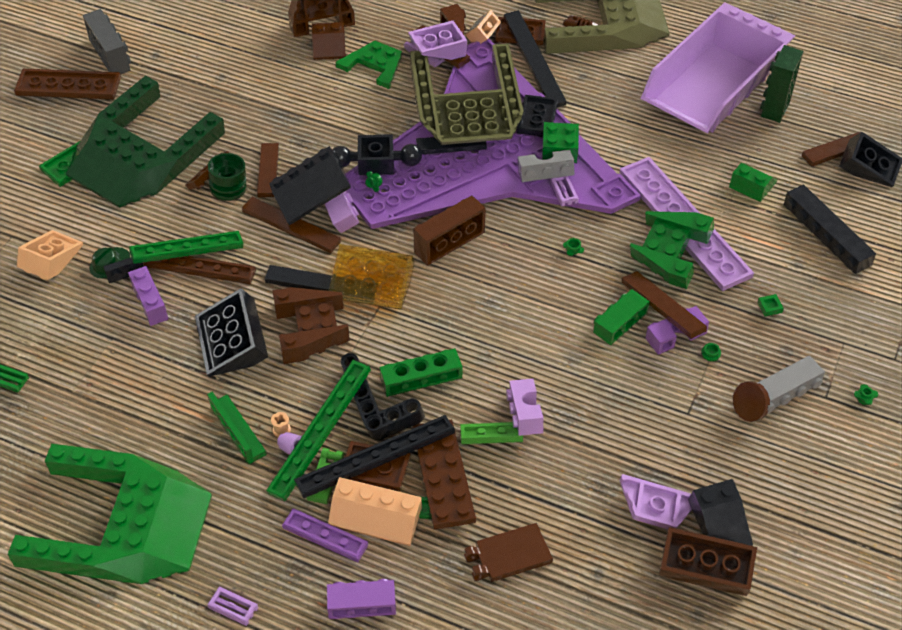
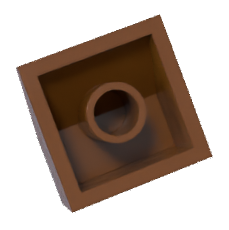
(328, 40)

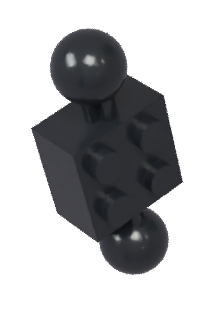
(378, 154)

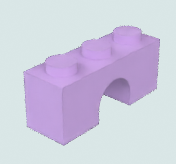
(527, 415)

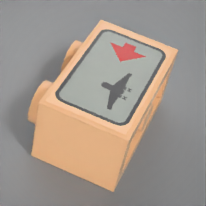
(483, 27)

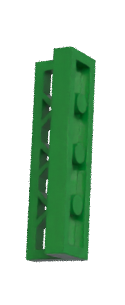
(236, 428)

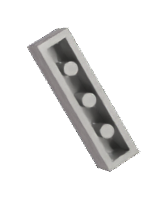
(792, 382)

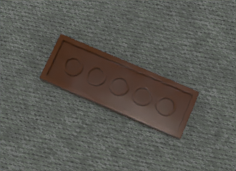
(67, 83)
(446, 483)

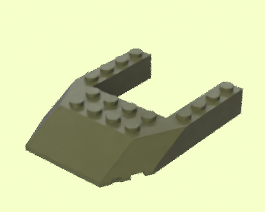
(625, 26)
(469, 115)

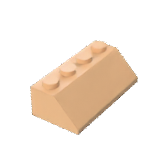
(375, 511)

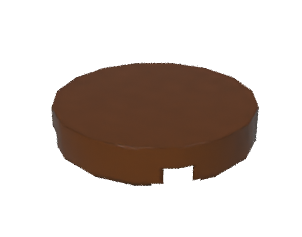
(751, 401)

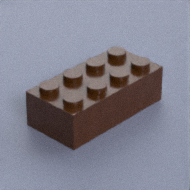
(449, 230)
(708, 561)

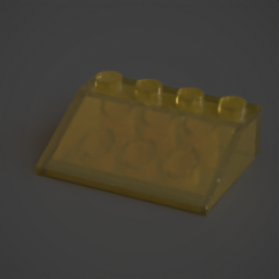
(372, 276)

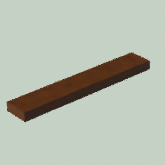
(299, 229)
(206, 268)
(665, 305)

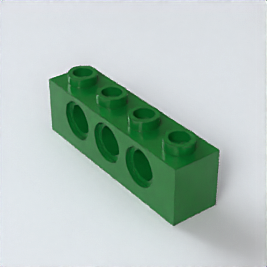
(421, 372)

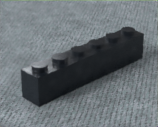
(829, 229)

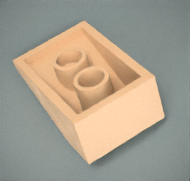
(47, 254)

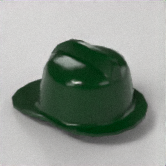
(104, 257)

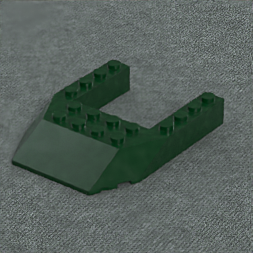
(126, 166)

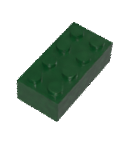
(781, 83)

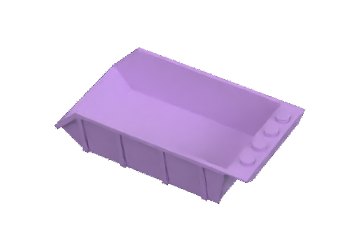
(715, 67)

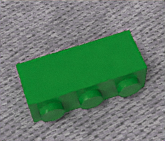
(620, 316)

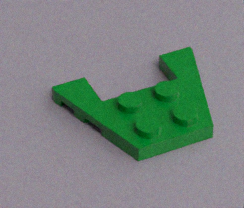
(377, 57)

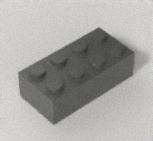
(107, 42)

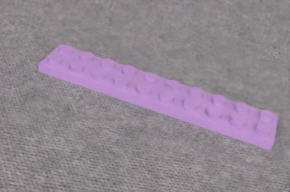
(662, 195)

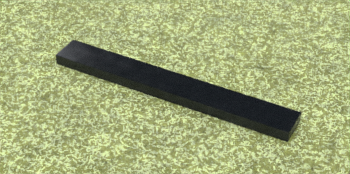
(534, 57)
(374, 456)

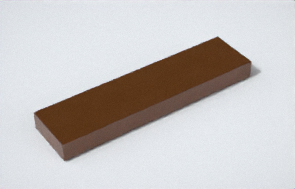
(827, 151)
(267, 168)

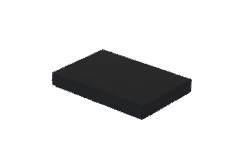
(536, 112)

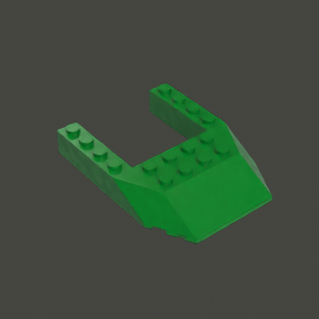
(149, 529)

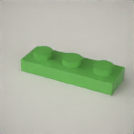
(489, 433)

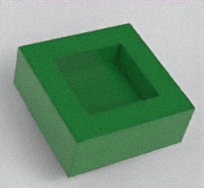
(770, 305)

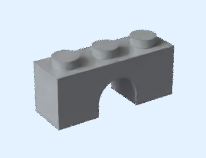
(534, 169)

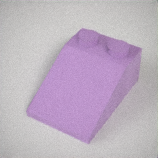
(440, 41)

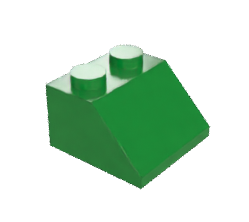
(751, 182)

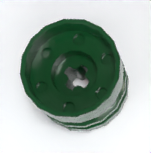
(227, 176)

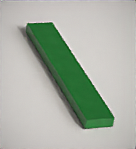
(185, 247)

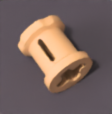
(280, 424)

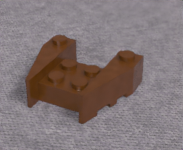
(309, 10)
(314, 321)

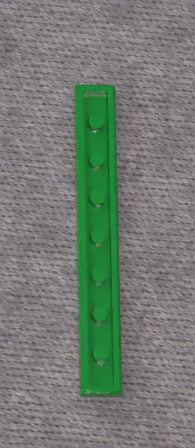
(318, 430)

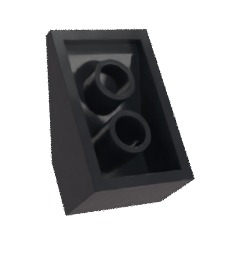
(871, 160)
(721, 512)

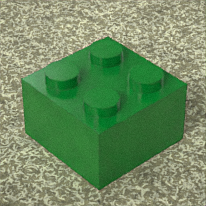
(559, 138)

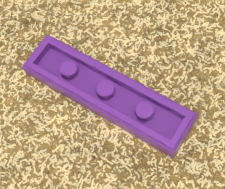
(325, 535)

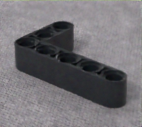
(383, 418)

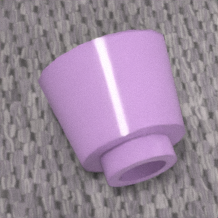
(288, 441)

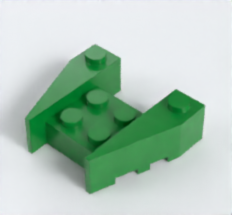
(668, 242)

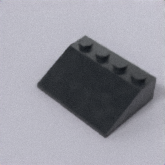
(309, 185)
(231, 334)

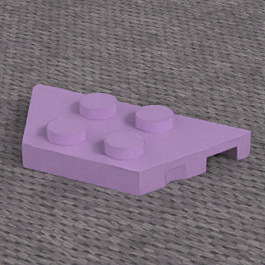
(655, 502)

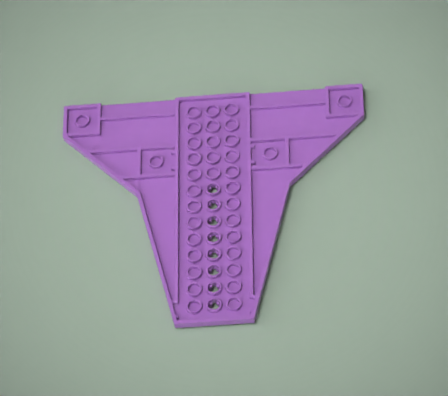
(485, 174)

